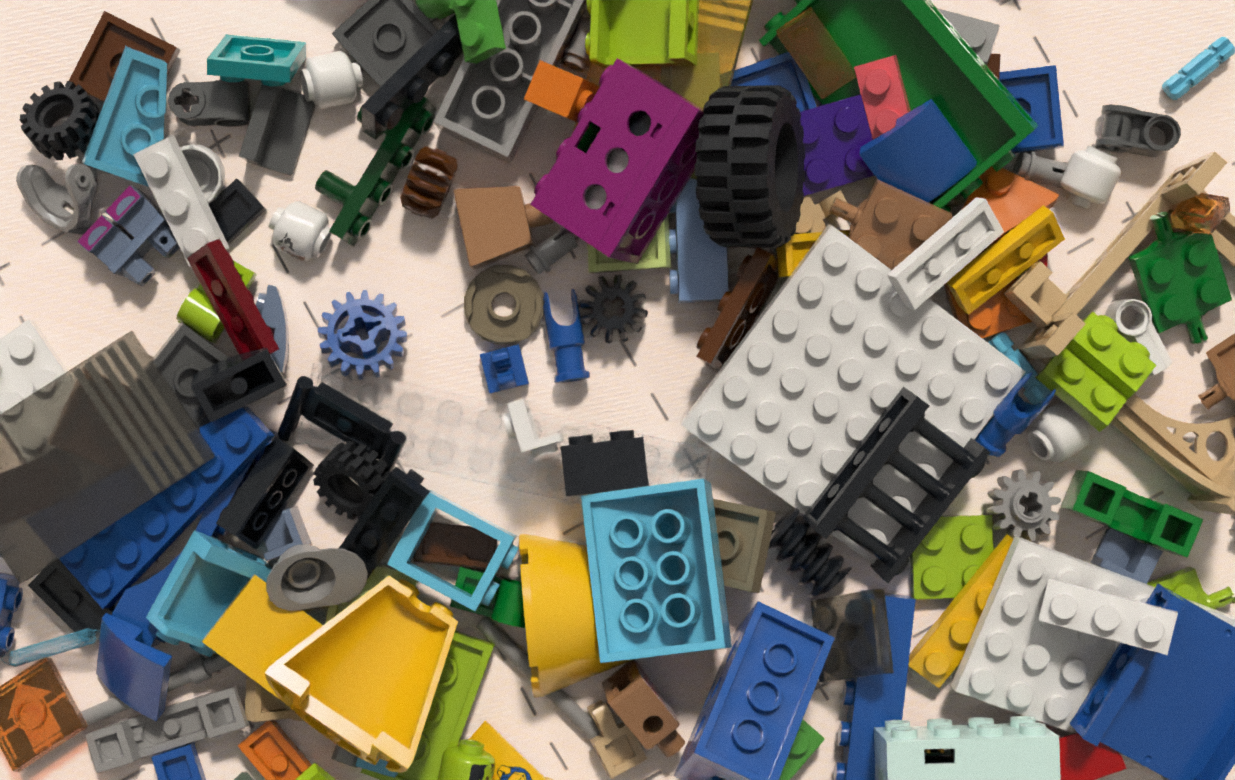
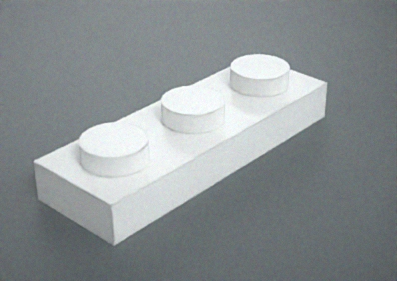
(179, 196)
(945, 253)
(1108, 616)

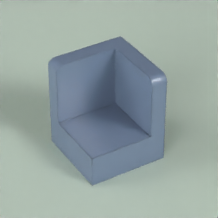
(286, 533)
(1126, 556)

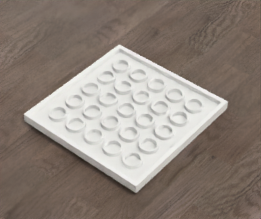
(827, 369)

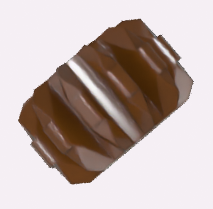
(429, 182)

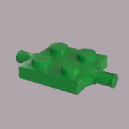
(1180, 278)

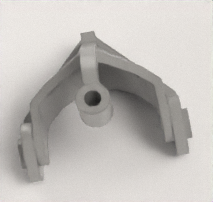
(48, 197)

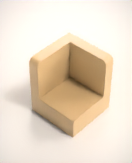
(1036, 294)

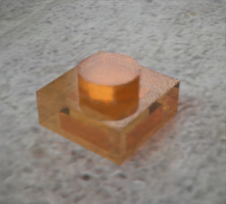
(1200, 213)

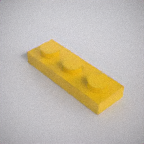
(1006, 259)

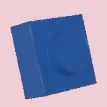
(179, 764)

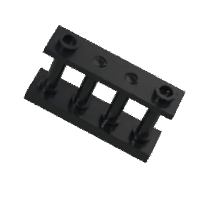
(882, 448)

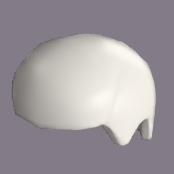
(206, 169)

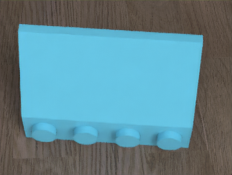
(656, 571)

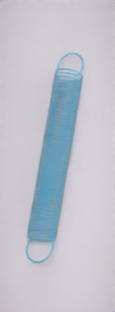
(51, 654)

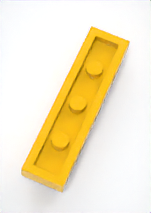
(949, 636)

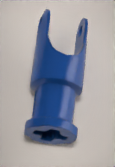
(566, 343)
(1010, 418)

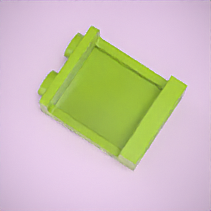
(643, 32)

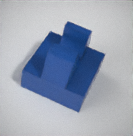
(504, 369)

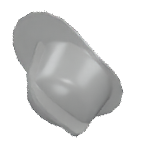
(315, 577)

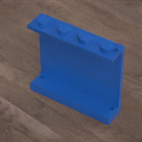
(1173, 707)

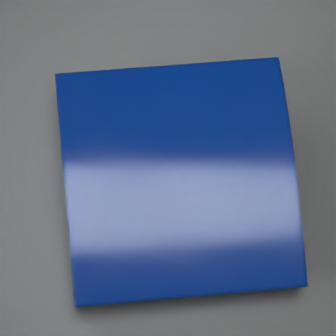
(919, 154)
(132, 669)

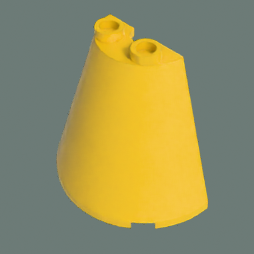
(558, 614)
(370, 673)

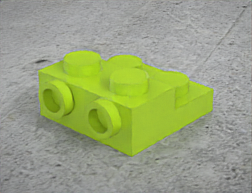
(1097, 371)

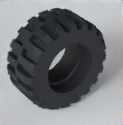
(750, 166)

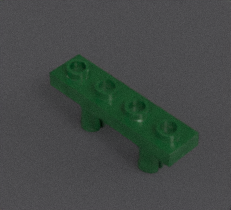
(376, 184)

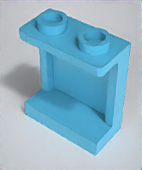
(201, 589)

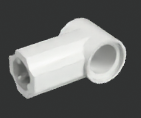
(1141, 331)

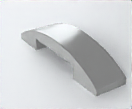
(178, 725)

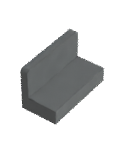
(277, 129)

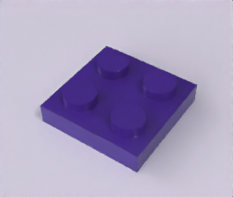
(833, 144)

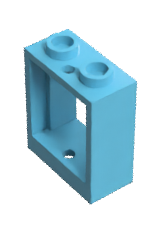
(415, 533)

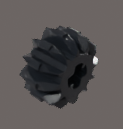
(612, 294)

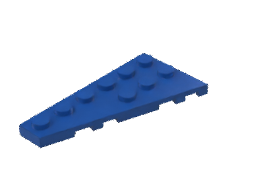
(132, 544)

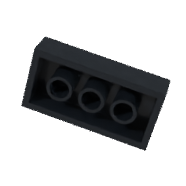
(265, 493)

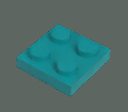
(256, 58)

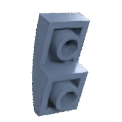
(274, 314)

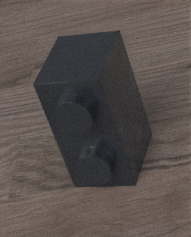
(605, 464)

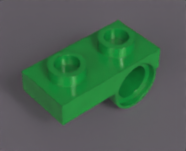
(506, 604)

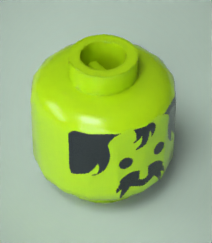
(467, 762)

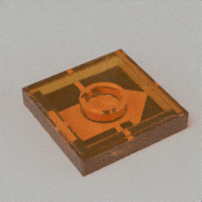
(36, 714)

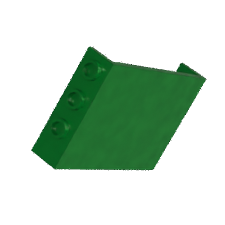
(933, 66)

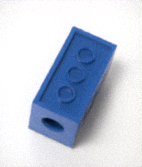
(756, 699)

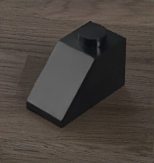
(236, 382)

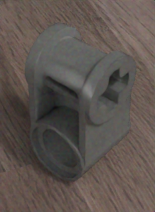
(218, 103)
(1128, 131)

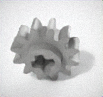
(1035, 497)

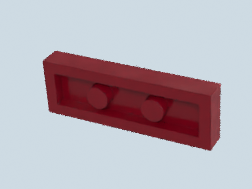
(231, 298)

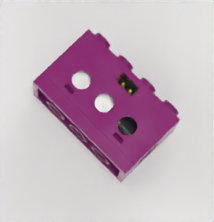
(622, 163)

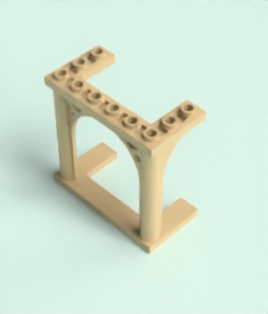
(1207, 480)

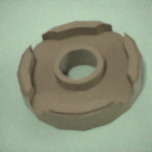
(480, 299)

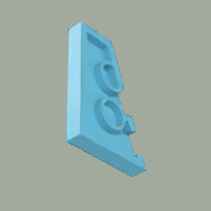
(130, 116)

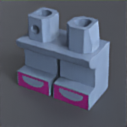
(118, 248)

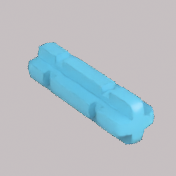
(1198, 68)
(1034, 389)

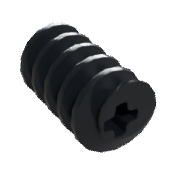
(806, 554)

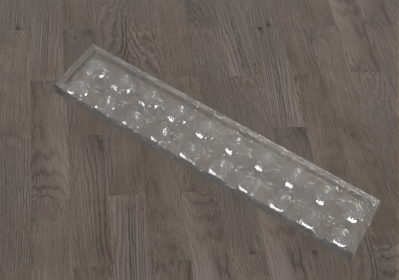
(470, 441)

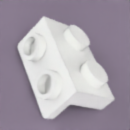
(520, 424)

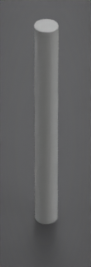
(520, 660)

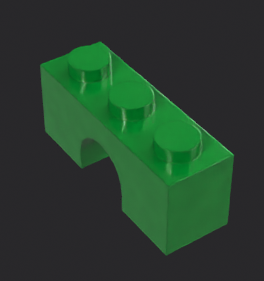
(1131, 513)

